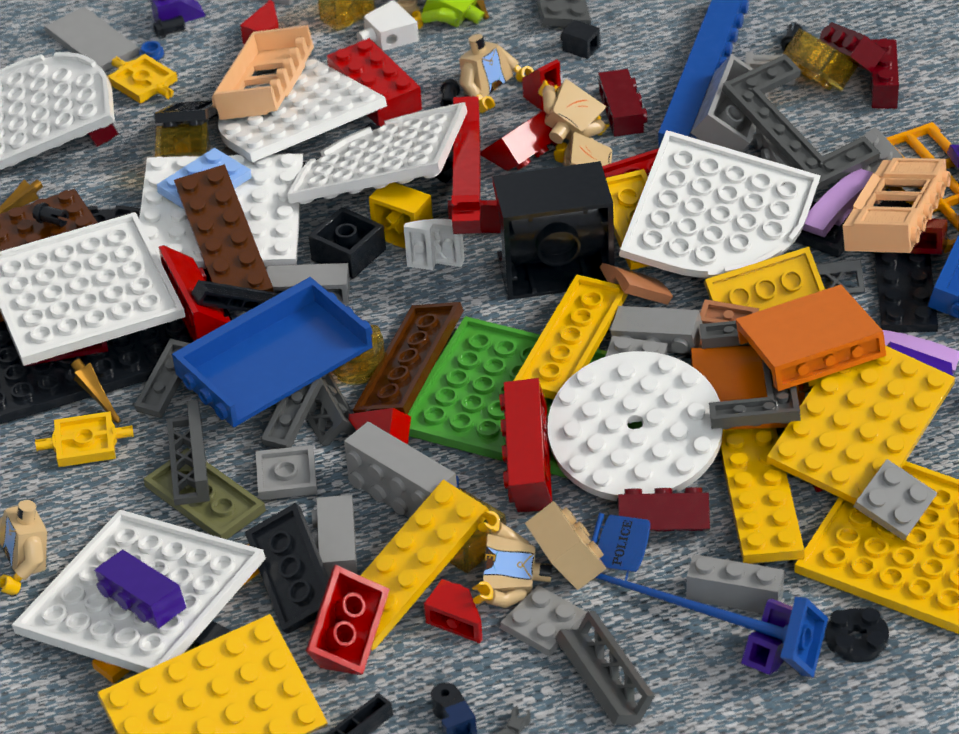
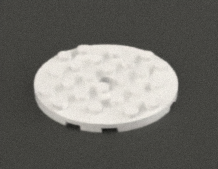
(592, 431)

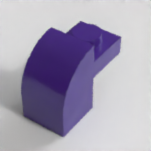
(762, 650)

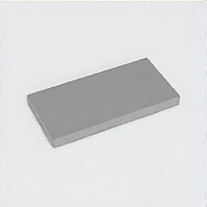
(91, 36)

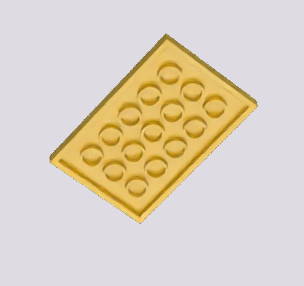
(859, 421)
(222, 687)

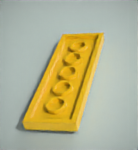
(572, 333)
(422, 550)

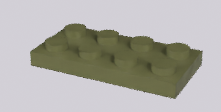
(229, 504)

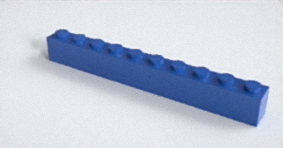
(707, 55)

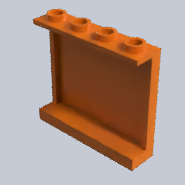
(812, 336)
(735, 375)

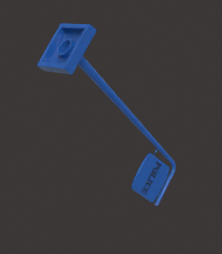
(624, 547)

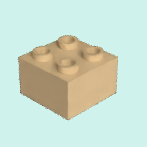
(567, 544)

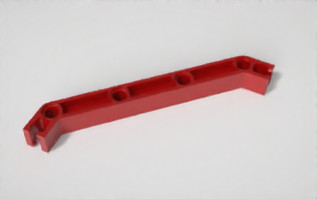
(466, 171)

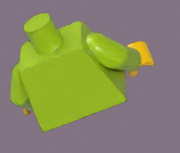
(448, 11)

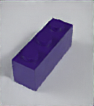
(140, 589)

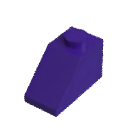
(169, 9)

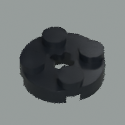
(866, 621)

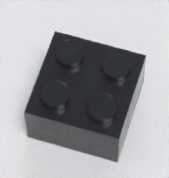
(347, 239)

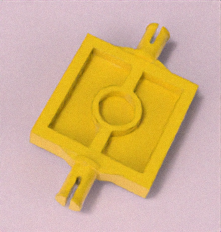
(142, 78)
(84, 439)

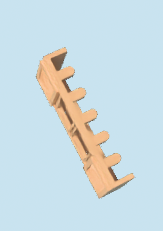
(263, 51)
(896, 228)

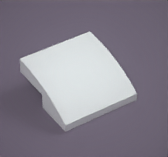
(432, 243)

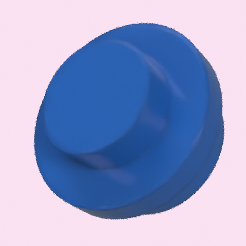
(152, 49)

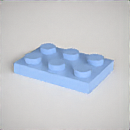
(213, 158)

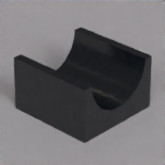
(553, 228)

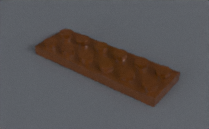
(222, 229)
(410, 357)

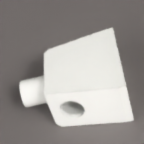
(389, 27)

